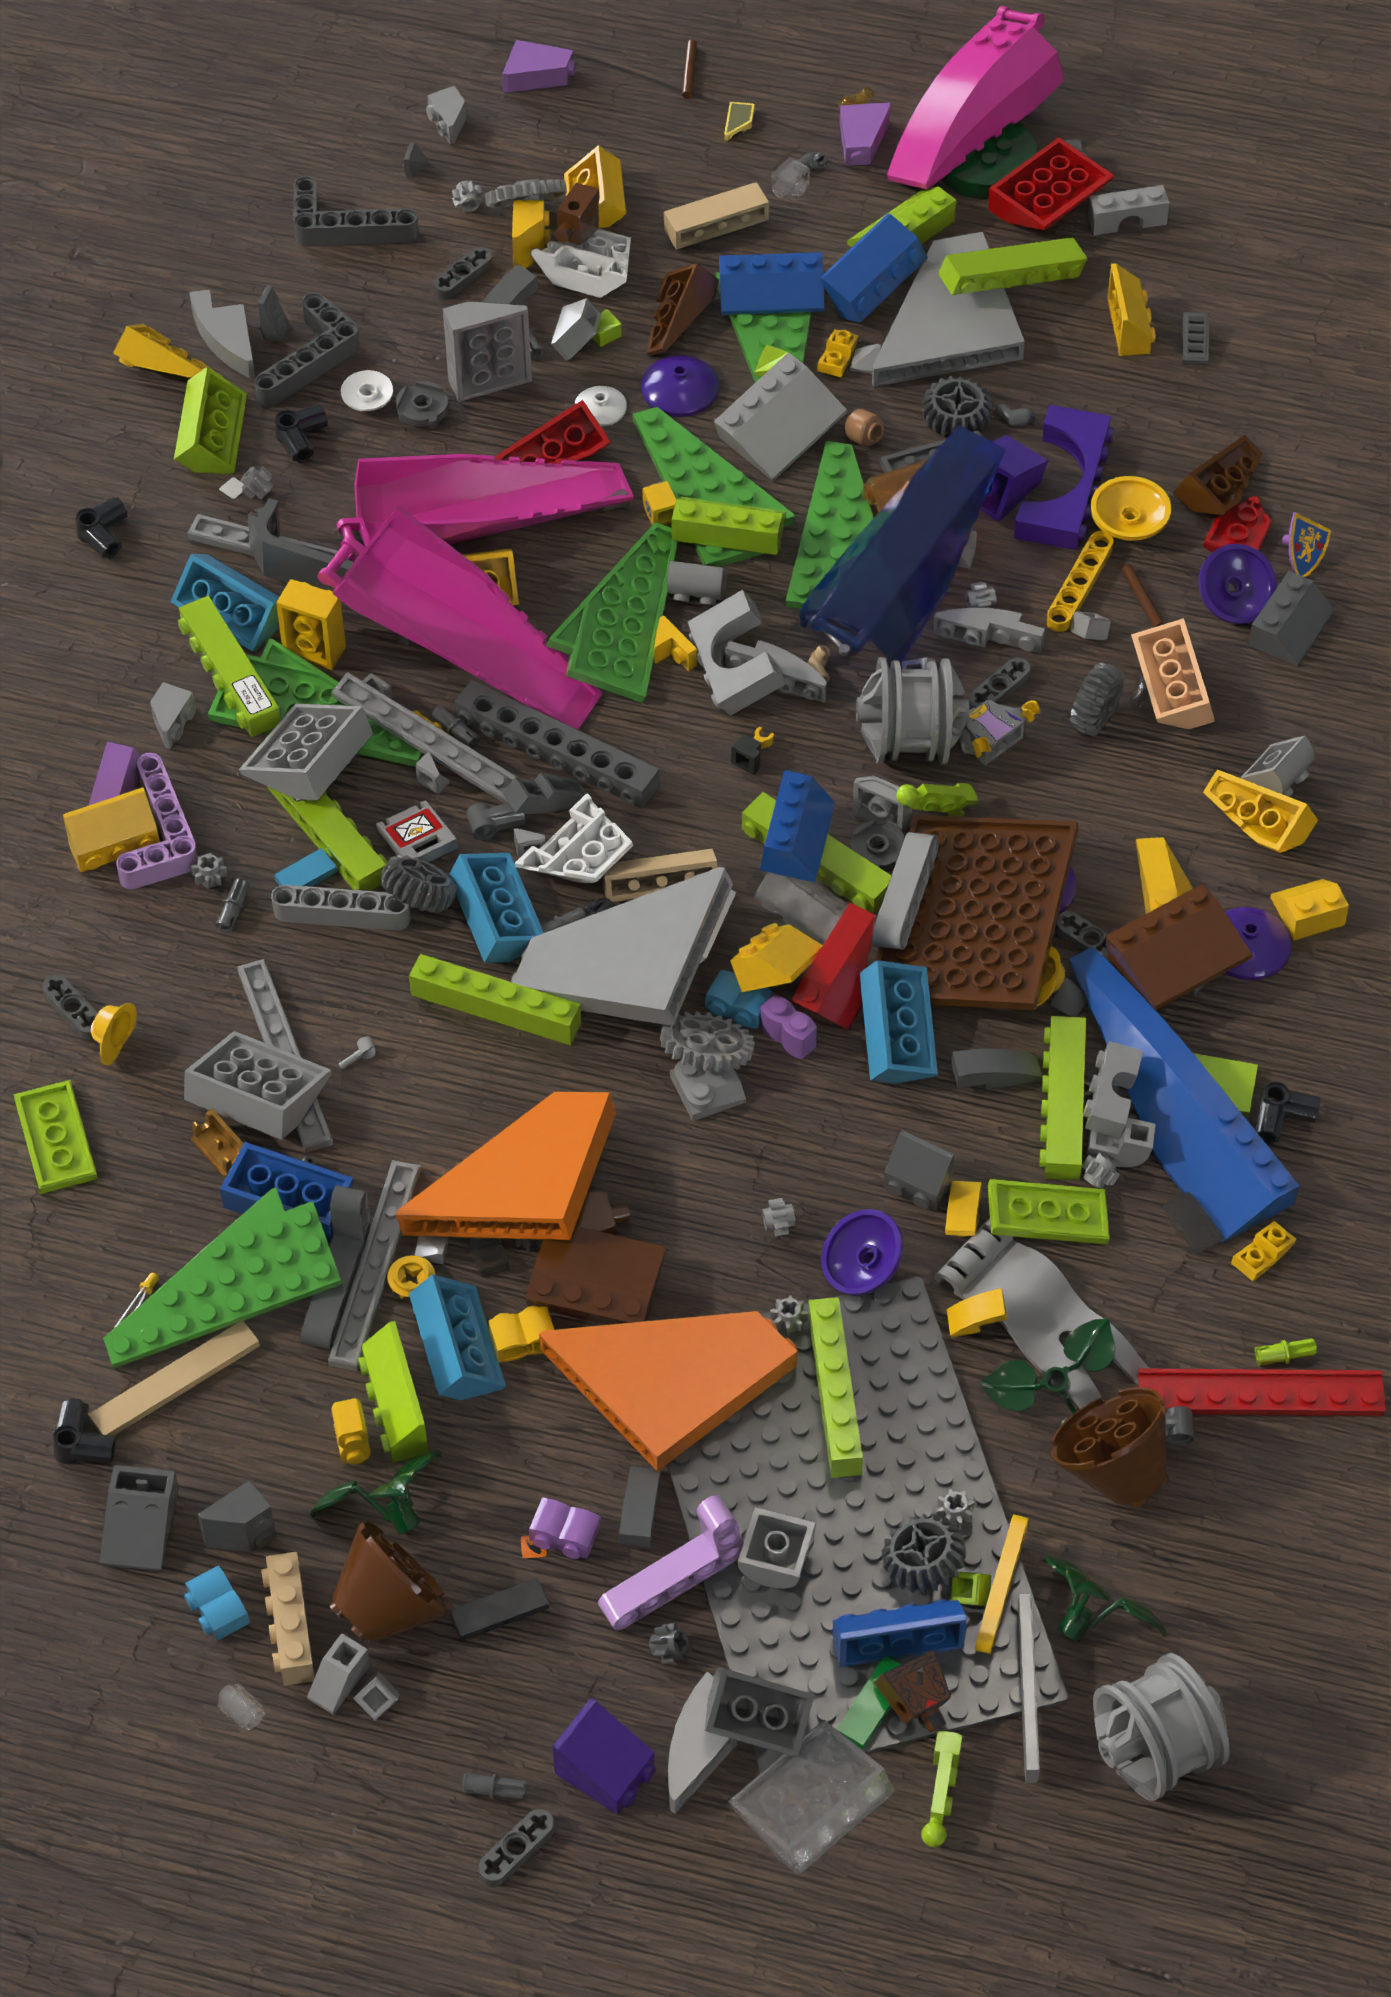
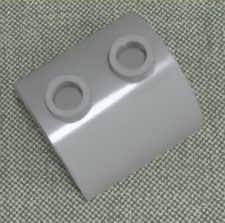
(696, 581)
(1282, 765)
(775, 1548)

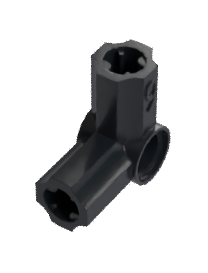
(291, 430)
(93, 526)
(1290, 1104)
(83, 1445)

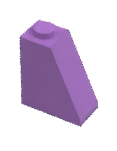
(537, 67)
(862, 131)
(116, 773)

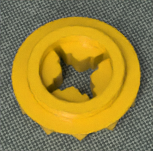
(411, 1265)

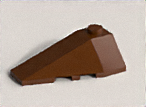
(681, 300)
(1221, 480)

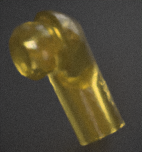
(860, 98)

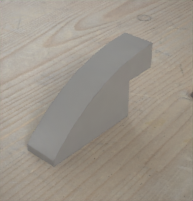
(224, 331)
(692, 1749)

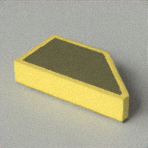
(738, 119)

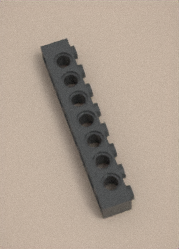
(557, 744)

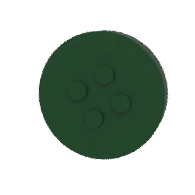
(992, 162)

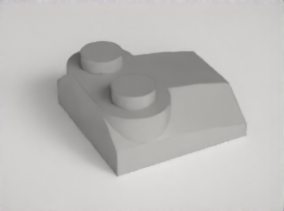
(877, 801)
(708, 1090)

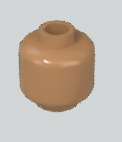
(864, 427)

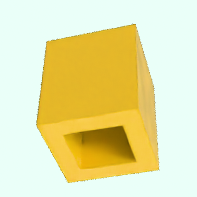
(659, 503)

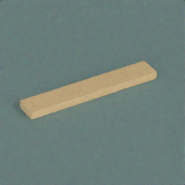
(174, 1380)

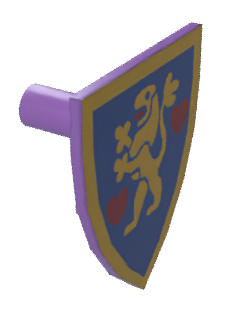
(1306, 544)

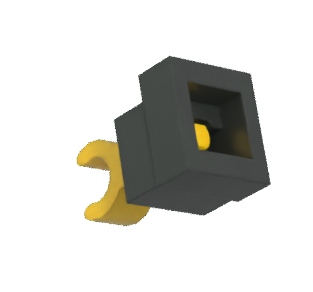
(747, 750)

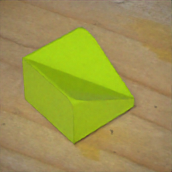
(608, 329)
(768, 359)
(971, 1588)

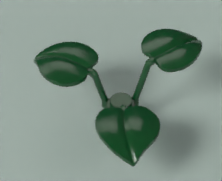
(1014, 1381)
(399, 1510)
(1079, 1616)

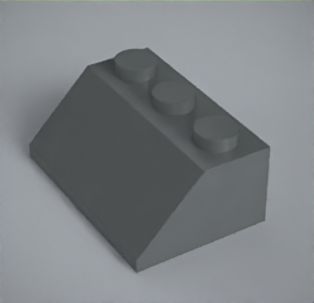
(1291, 619)
(757, 1711)

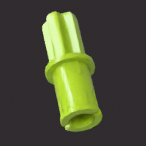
(1285, 1351)

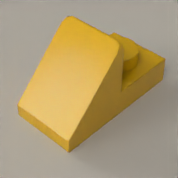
(672, 642)

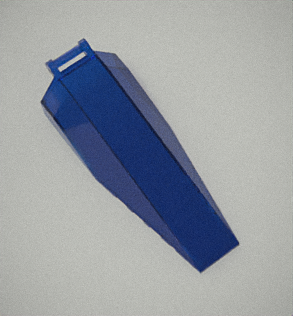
(908, 552)

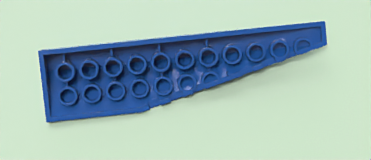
(1198, 1128)

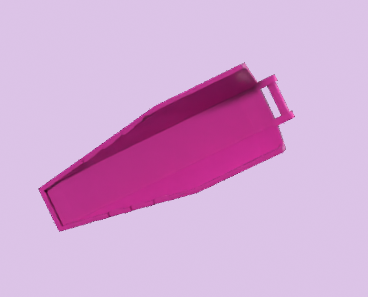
(477, 496)
(453, 608)

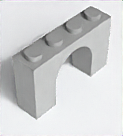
(710, 634)

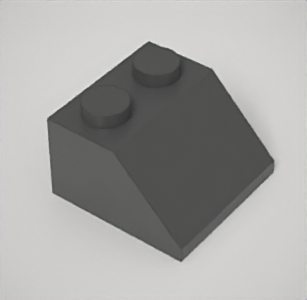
(919, 1171)
(238, 1521)

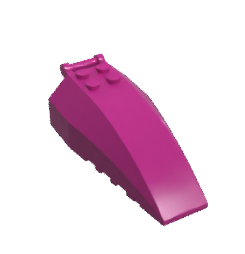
(978, 92)

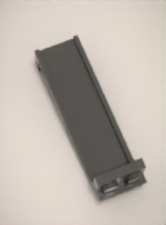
(286, 559)

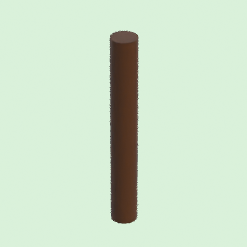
(689, 69)
(1142, 596)

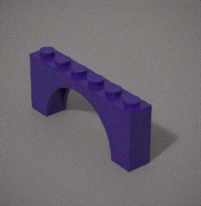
(1062, 519)

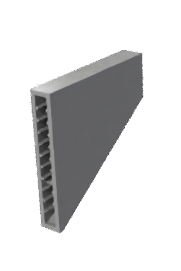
(946, 331)
(632, 956)

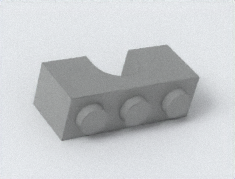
(1109, 209)
(1107, 1110)

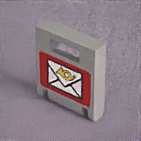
(415, 828)

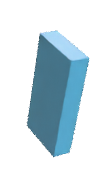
(307, 871)

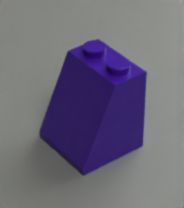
(1015, 478)
(603, 1758)

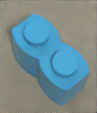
(727, 1000)
(217, 1603)

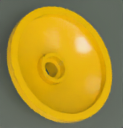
(1130, 508)

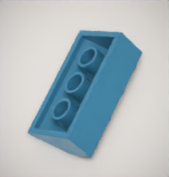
(242, 603)
(495, 905)
(898, 1022)
(456, 1338)

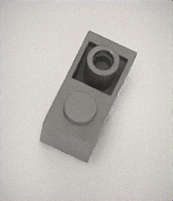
(448, 112)
(575, 327)
(171, 711)
(338, 1673)

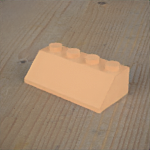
(1173, 676)

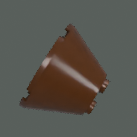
(1117, 1445)
(384, 1588)

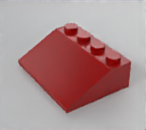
(1047, 186)

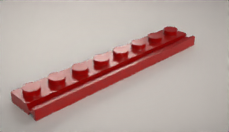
(1269, 1391)

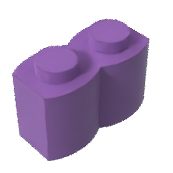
(787, 1026)
(564, 1528)

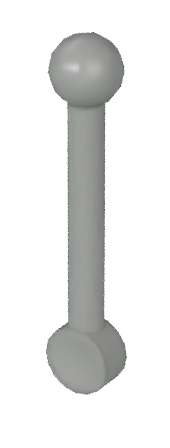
(844, 649)

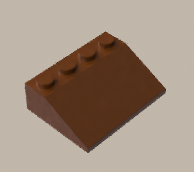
(1177, 947)
(596, 1277)

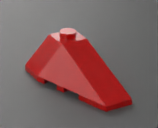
(566, 437)
(833, 979)

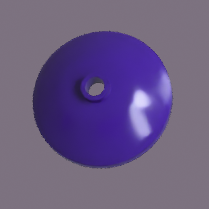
(680, 385)
(1248, 573)
(1268, 943)
(853, 1244)

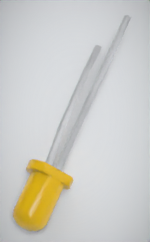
(147, 1288)

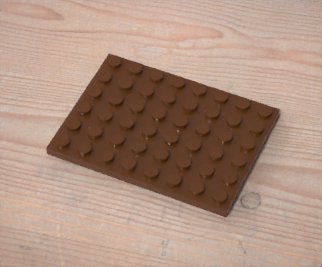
(988, 909)

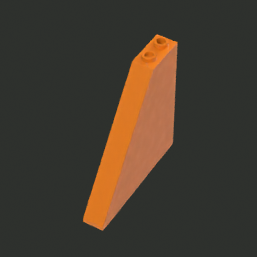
(523, 1179)
(671, 1377)

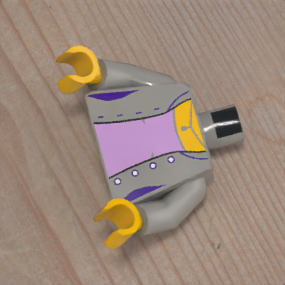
(995, 728)

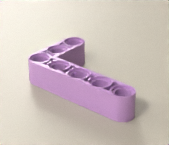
(177, 851)
(679, 1570)

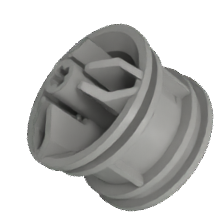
(912, 710)
(1161, 1726)

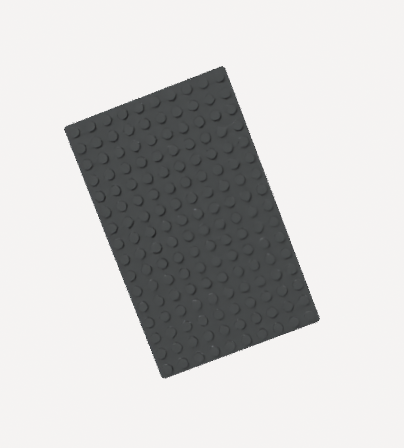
(913, 1451)

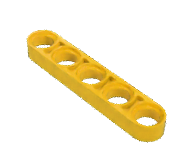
(1080, 570)
(1001, 1584)

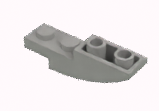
(979, 625)
(799, 676)

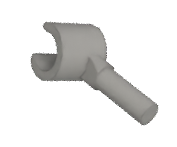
(365, 1051)

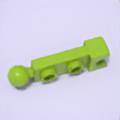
(938, 798)
(947, 1758)

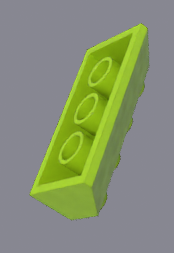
(921, 214)
(210, 424)
(728, 525)
(394, 1395)

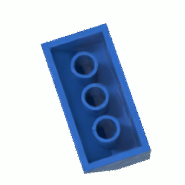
(873, 268)
(771, 283)
(798, 828)
(297, 1182)
(899, 1632)

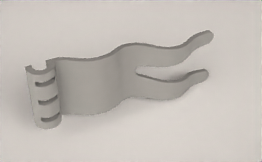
(1037, 1305)

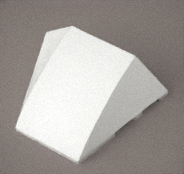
(589, 268)
(581, 848)

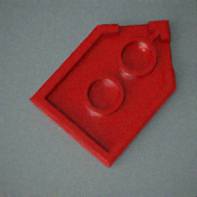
(1240, 525)

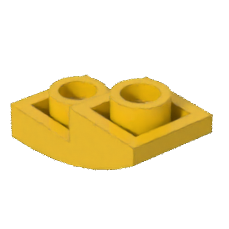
(838, 353)
(963, 1208)
(1264, 1251)
(975, 1311)

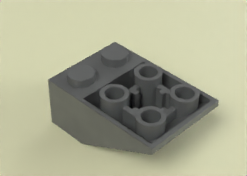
(138, 1517)

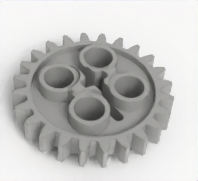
(526, 190)
(707, 1042)

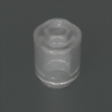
(240, 1706)

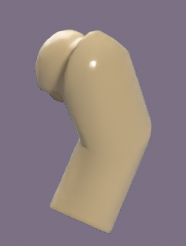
(819, 660)

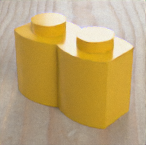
(519, 1333)
(351, 1431)

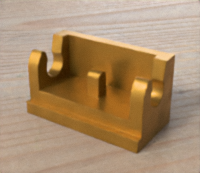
(216, 1142)

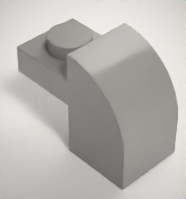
(1128, 1150)

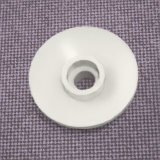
(367, 390)
(604, 403)

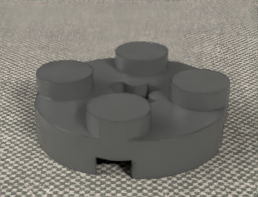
(422, 416)
(871, 833)

